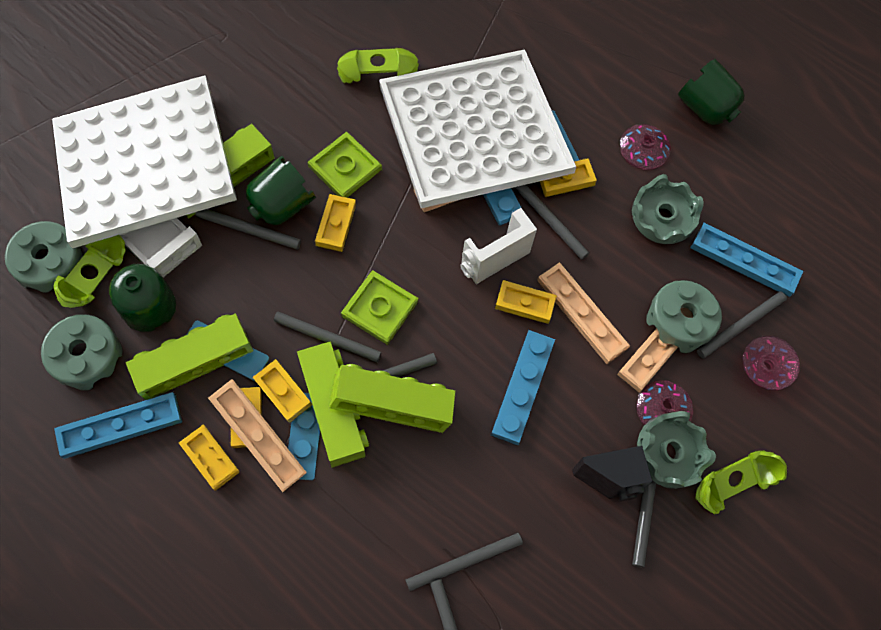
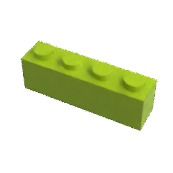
(246, 154)
(189, 356)
(392, 398)
(337, 427)

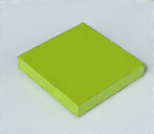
(344, 165)
(379, 307)

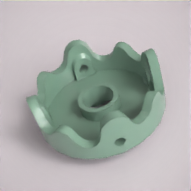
(674, 197)
(40, 272)
(674, 326)
(96, 361)
(689, 444)

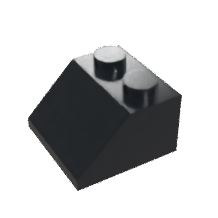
(615, 473)

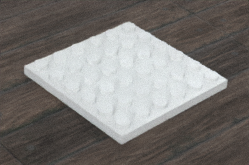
(475, 128)
(141, 161)

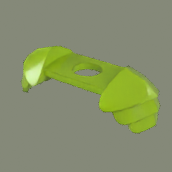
(358, 62)
(102, 254)
(757, 468)

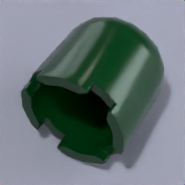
(713, 95)
(277, 193)
(142, 297)

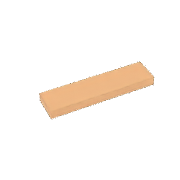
(583, 313)
(648, 359)
(257, 435)

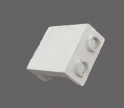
(162, 244)
(501, 253)

